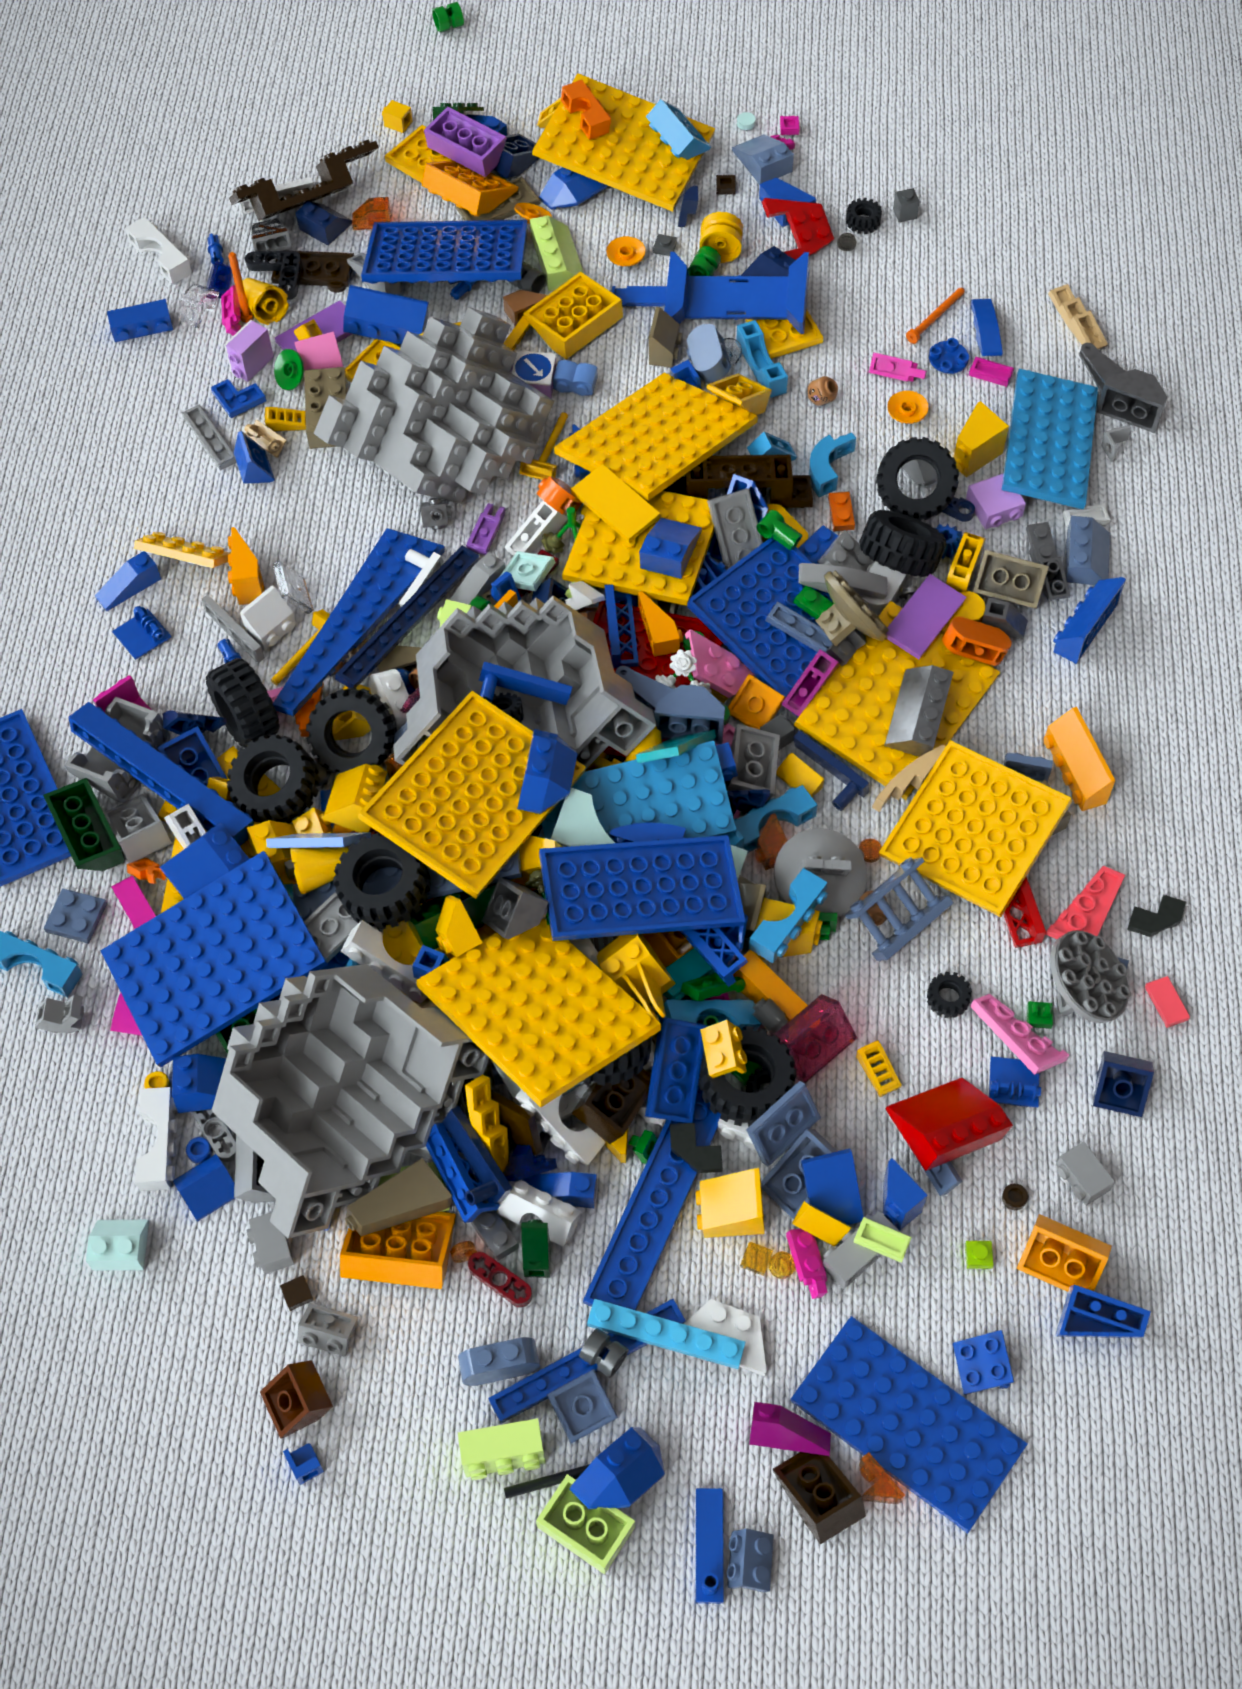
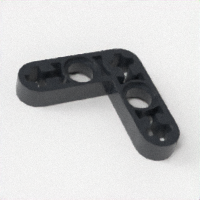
(283, 264)

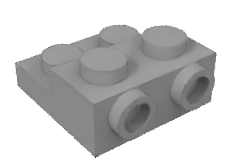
(845, 553)

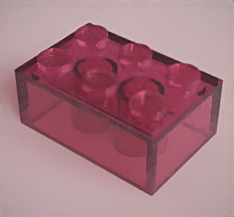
(816, 1036)

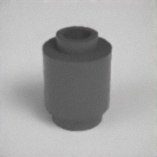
(769, 1015)

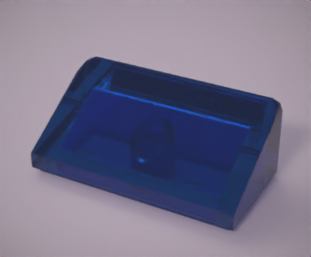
(219, 277)

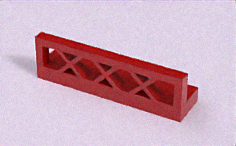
(1030, 914)

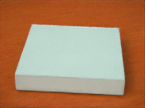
(529, 569)

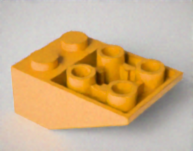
(245, 570)

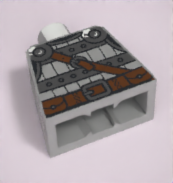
(270, 235)

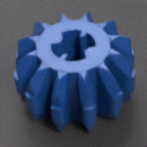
(952, 538)

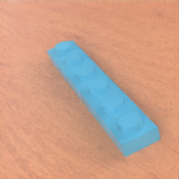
(666, 1334)

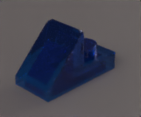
(525, 1165)

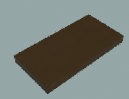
(318, 268)
(519, 1122)

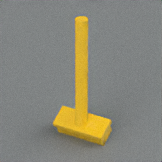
(540, 468)
(318, 620)

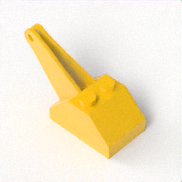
(637, 971)

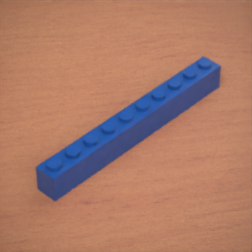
(157, 771)

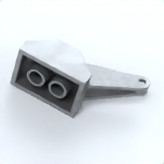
(1125, 395)

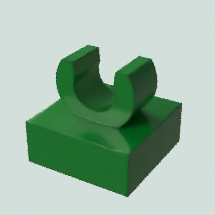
(829, 924)
(1040, 1014)
(643, 1145)

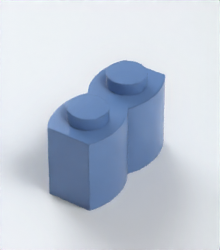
(575, 377)

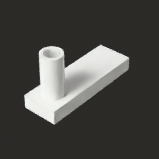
(429, 567)

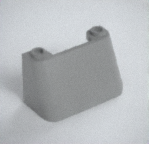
(104, 773)

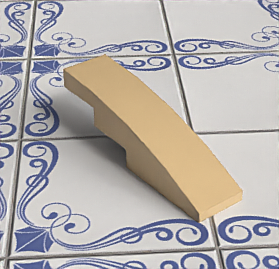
(1076, 317)
(912, 774)

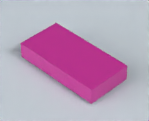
(991, 371)

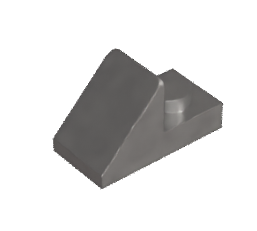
(847, 647)

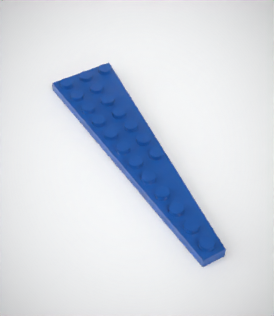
(361, 608)

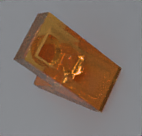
(884, 1487)

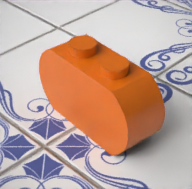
(557, 495)
(976, 641)

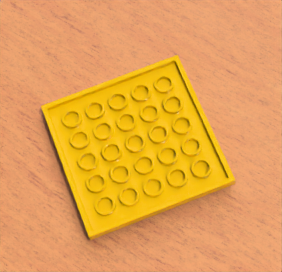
(606, 558)
(976, 827)

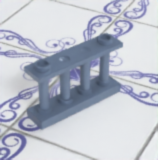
(919, 917)

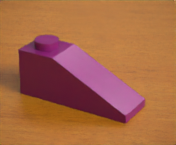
(810, 682)
(783, 1429)

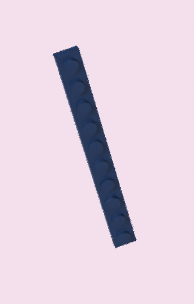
(406, 618)

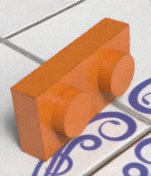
(841, 511)

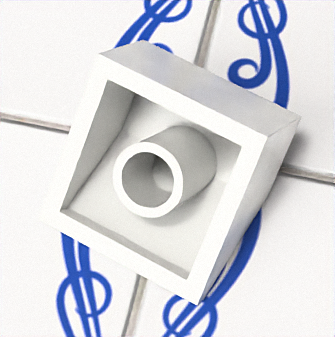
(268, 618)

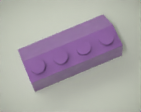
(465, 141)

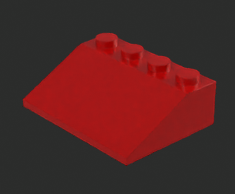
(949, 1122)

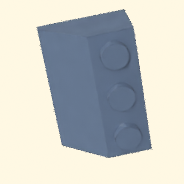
(1086, 551)

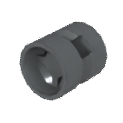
(532, 279)
(595, 1349)

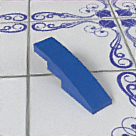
(986, 327)

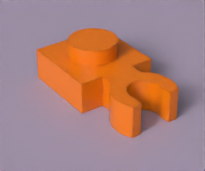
(145, 869)

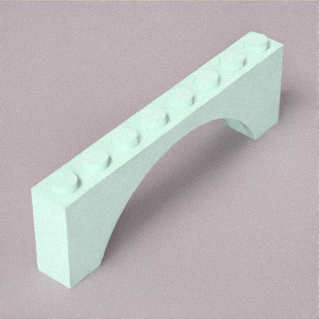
(580, 826)

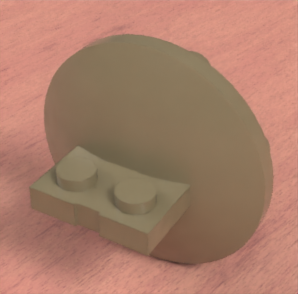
(848, 613)

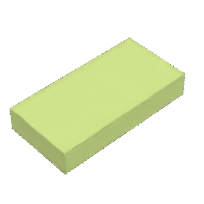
(882, 1239)

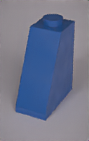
(781, 190)

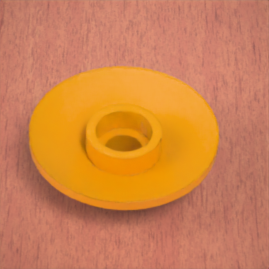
(530, 211)
(625, 251)
(907, 407)

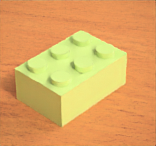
(501, 1449)
(589, 1533)

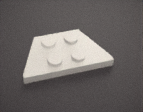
(735, 1324)

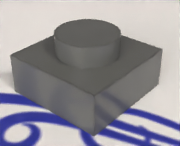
(664, 244)

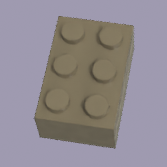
(1011, 579)

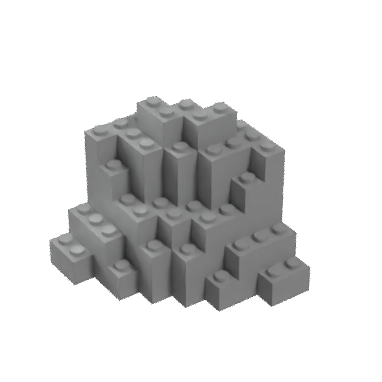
(441, 409)
(539, 641)
(339, 1088)

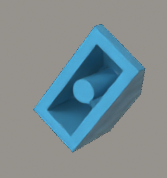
(771, 445)

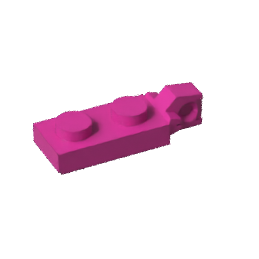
(231, 311)
(895, 367)
(808, 1261)

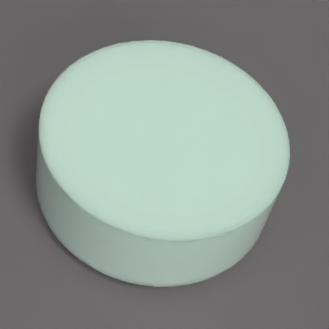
(746, 121)

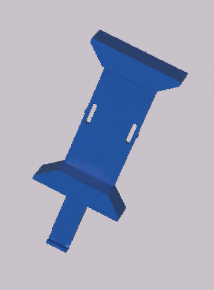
(716, 296)

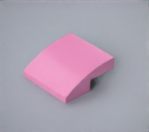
(319, 352)

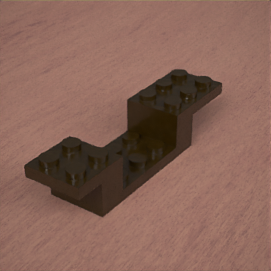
(331, 170)
(764, 470)

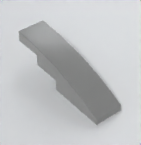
(861, 581)

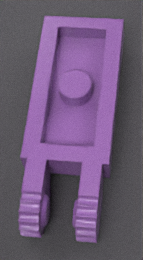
(485, 530)

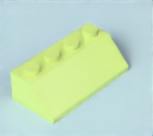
(554, 250)

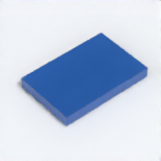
(834, 1185)

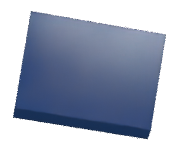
(252, 460)
(206, 1187)

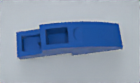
(647, 832)

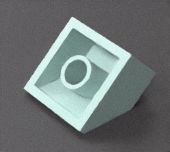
(117, 1245)

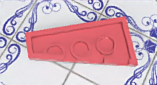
(1090, 906)

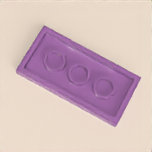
(328, 320)
(924, 616)

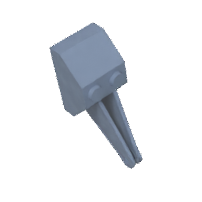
(677, 710)

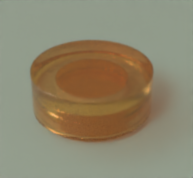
(871, 850)
(462, 1251)

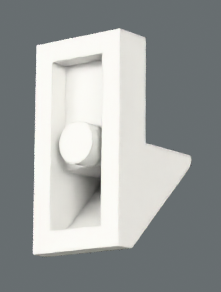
(583, 595)

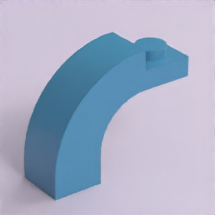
(827, 450)

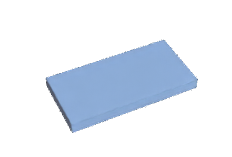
(316, 840)

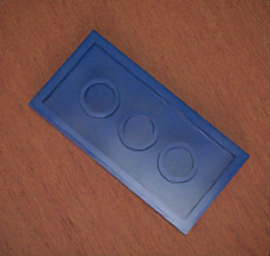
(675, 1071)

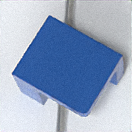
(687, 373)
(304, 1463)

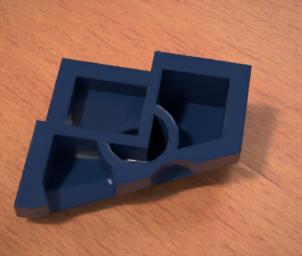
(689, 205)
(182, 722)
(747, 799)

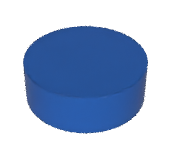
(198, 1150)

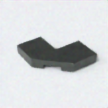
(1151, 923)
(700, 1158)

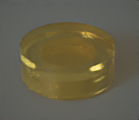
(781, 1265)

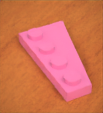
(1017, 1035)

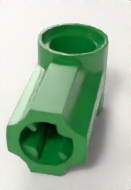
(774, 526)

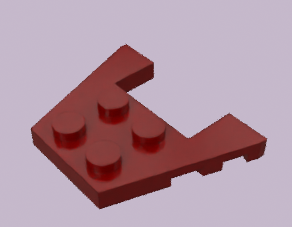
(806, 222)

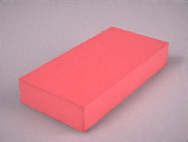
(1167, 1001)

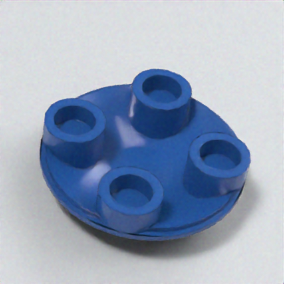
(948, 356)

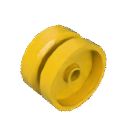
(723, 233)

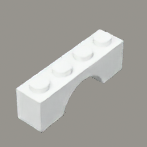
(147, 237)
(367, 947)
(577, 1141)
(155, 1168)

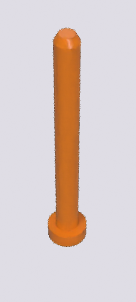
(246, 314)
(913, 335)

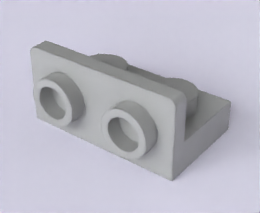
(326, 1329)

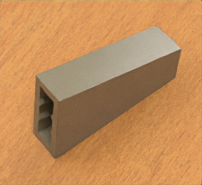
(398, 1200)

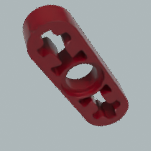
(518, 1283)

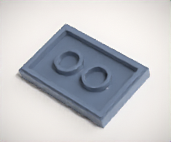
(783, 1123)

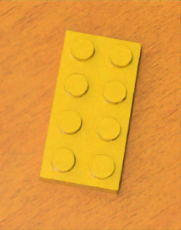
(180, 549)

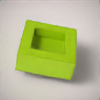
(979, 1255)

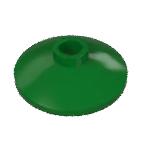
(288, 369)

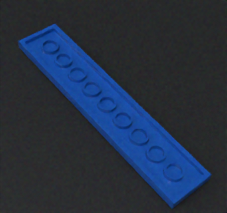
(649, 1217)

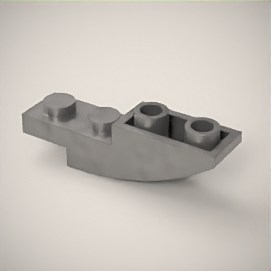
(1044, 553)
(494, 1232)

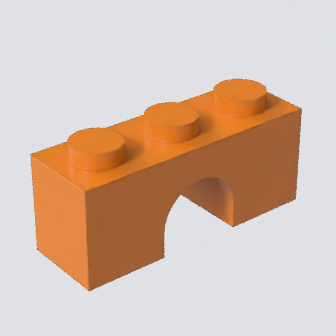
(594, 119)

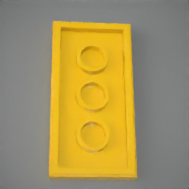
(615, 503)

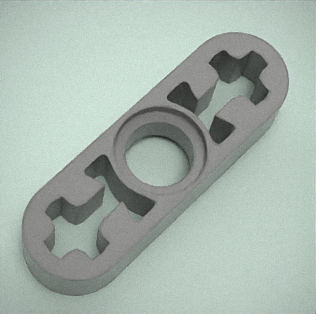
(229, 1140)

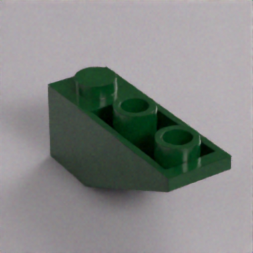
(536, 1249)

